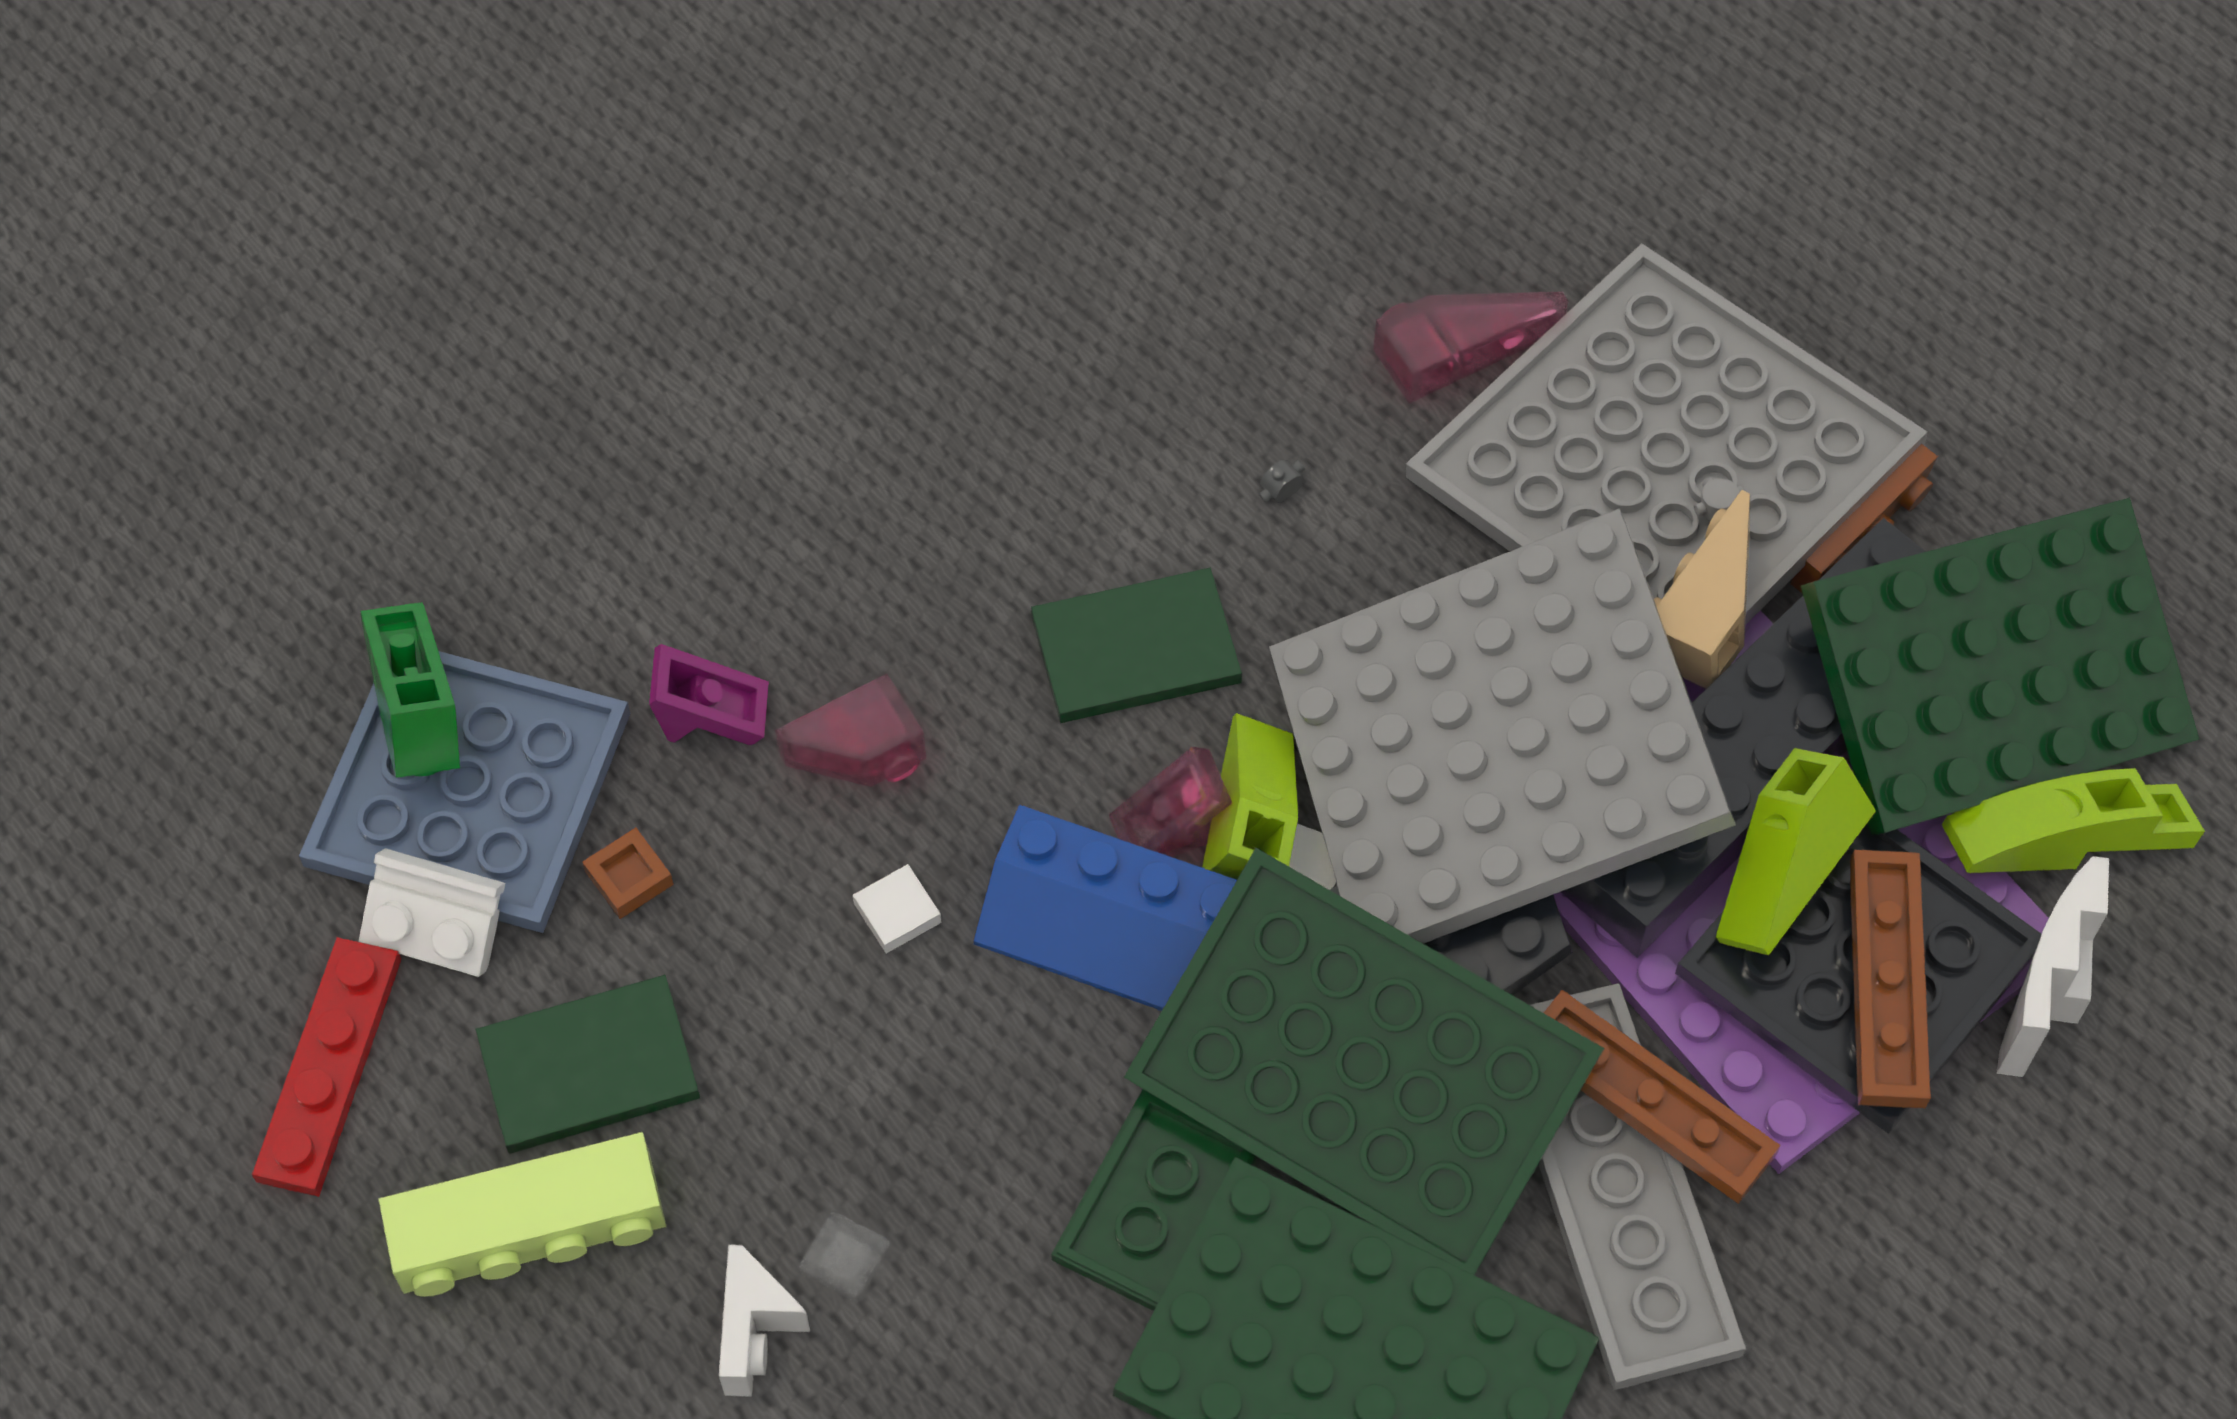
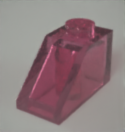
(856, 737)

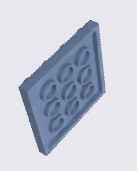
(511, 810)

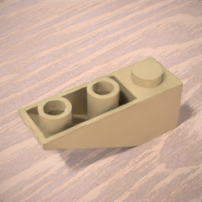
(1709, 596)

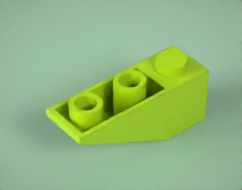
(1263, 796)
(1792, 844)

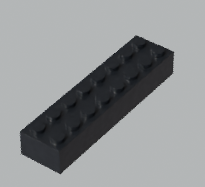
(1751, 723)

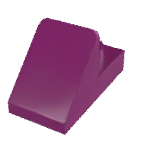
(707, 696)

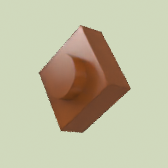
(628, 873)

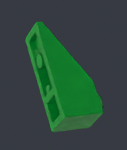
(411, 690)

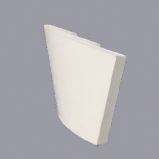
(2060, 970)

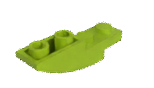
(2066, 817)

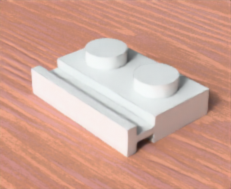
(431, 912)

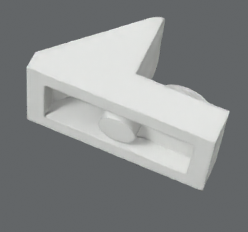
(752, 1304)

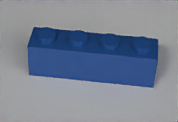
(1097, 907)

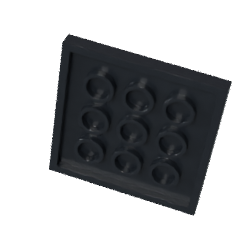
(1805, 987)

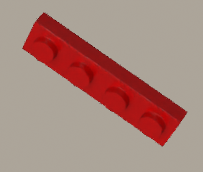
(327, 1067)

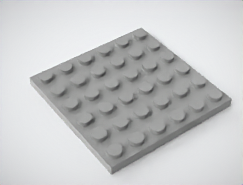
(1643, 403)
(1499, 734)

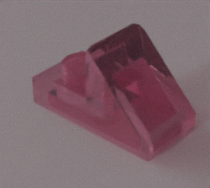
(1175, 806)

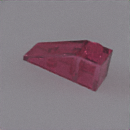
(1459, 334)

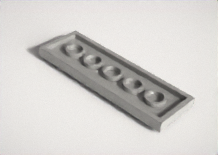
(1635, 1238)

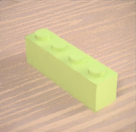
(522, 1215)

